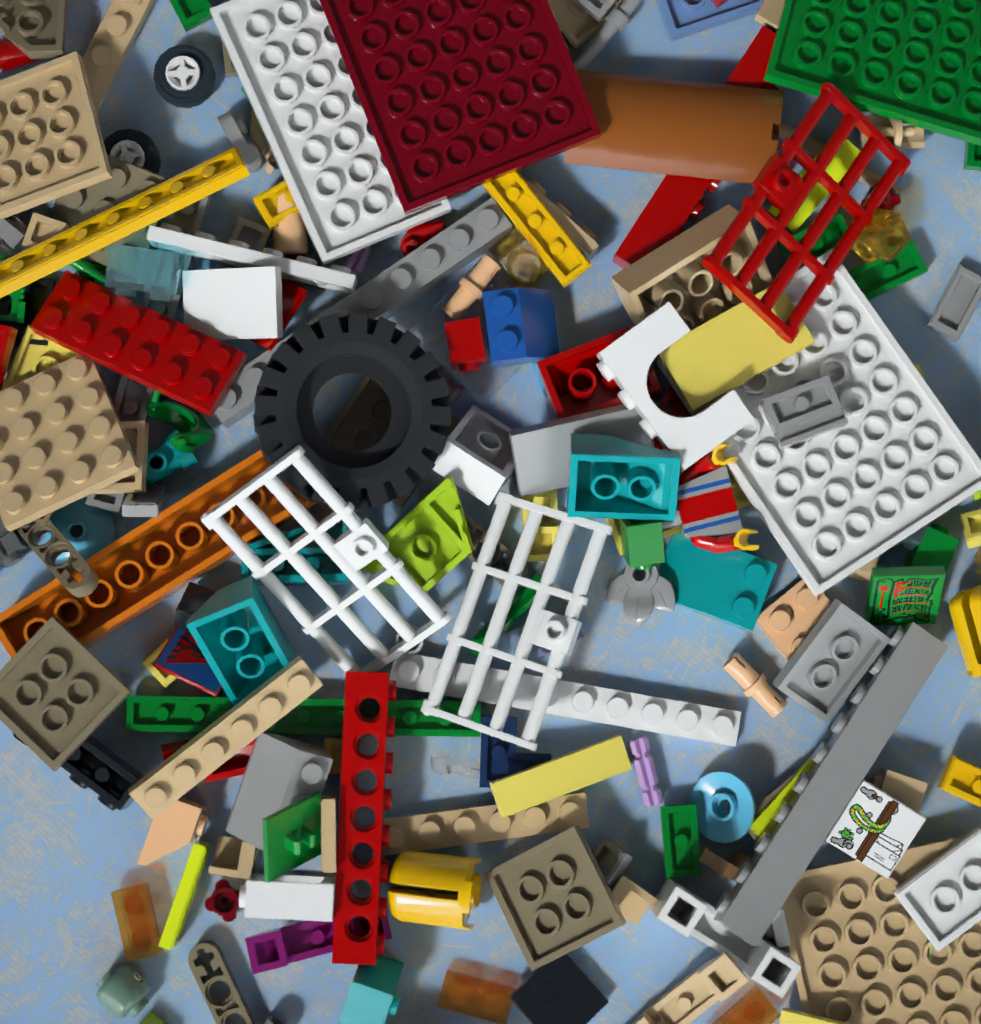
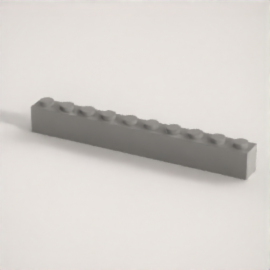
(389, 290)
(829, 784)

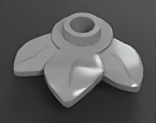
(641, 596)

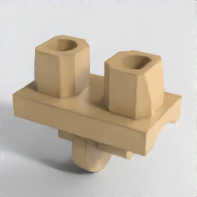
(898, 133)

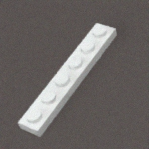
(239, 255)

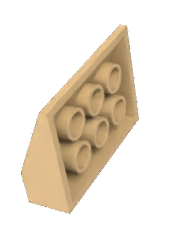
(677, 275)

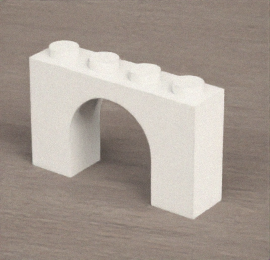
(628, 364)
(695, 917)

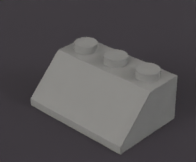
(275, 777)

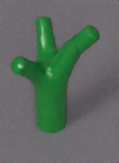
(89, 269)

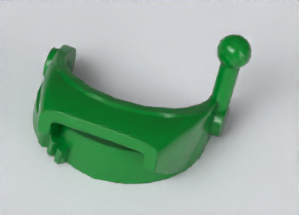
(178, 416)

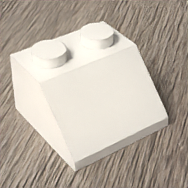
(477, 455)

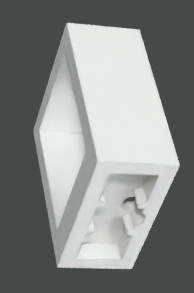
(289, 897)

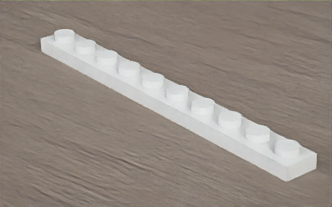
(581, 701)

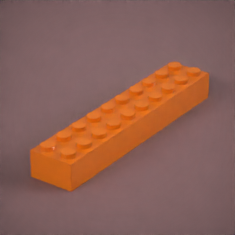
(148, 562)

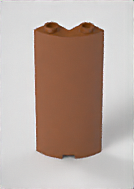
(679, 126)

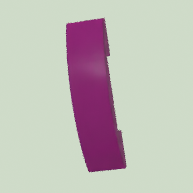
(299, 942)

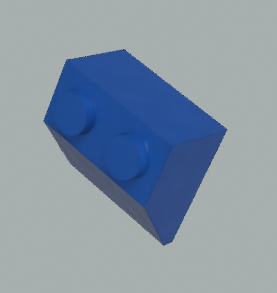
(520, 325)

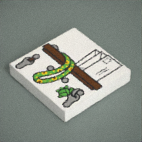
(875, 828)

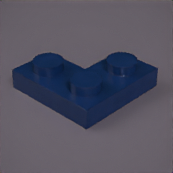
(500, 757)

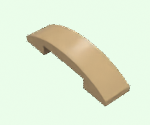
(696, 992)

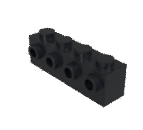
(102, 772)

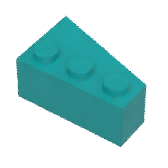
(311, 552)
(373, 993)

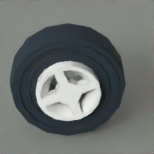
(181, 63)
(133, 145)

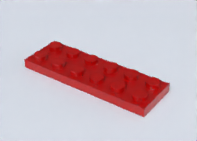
(139, 343)

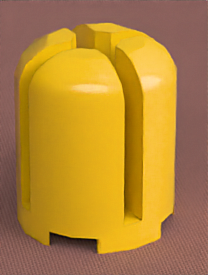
(966, 618)
(434, 872)

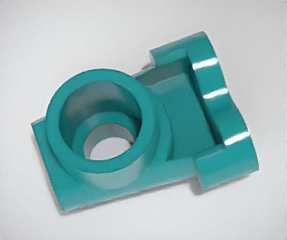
(172, 459)

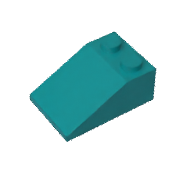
(621, 479)
(717, 585)

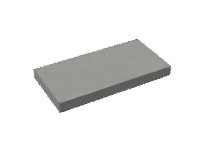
(544, 448)

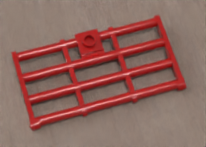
(787, 192)

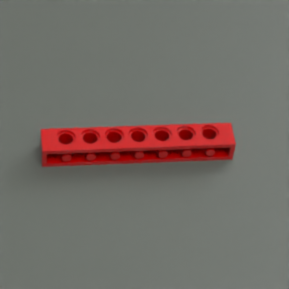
(348, 945)

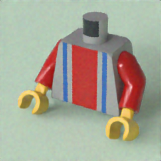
(708, 506)

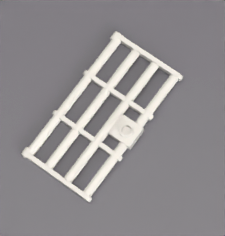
(349, 552)
(540, 629)

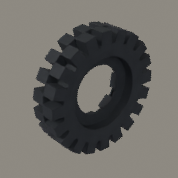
(367, 348)

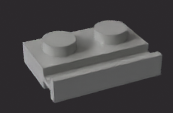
(804, 412)

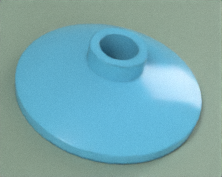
(96, 523)
(712, 817)

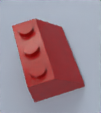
(577, 385)

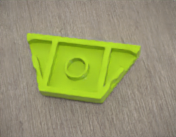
(430, 538)

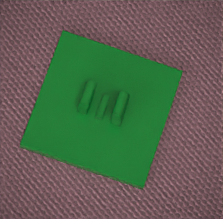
(292, 836)

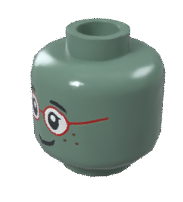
(123, 991)

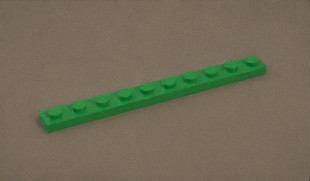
(309, 717)

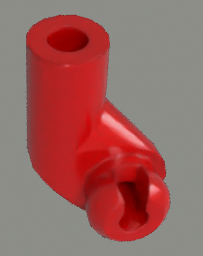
(419, 235)

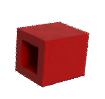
(465, 344)

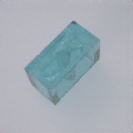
(144, 270)

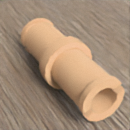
(471, 288)
(754, 684)

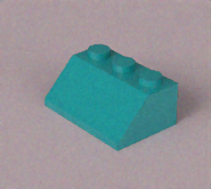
(240, 638)

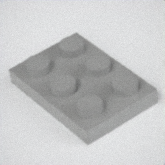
(831, 661)

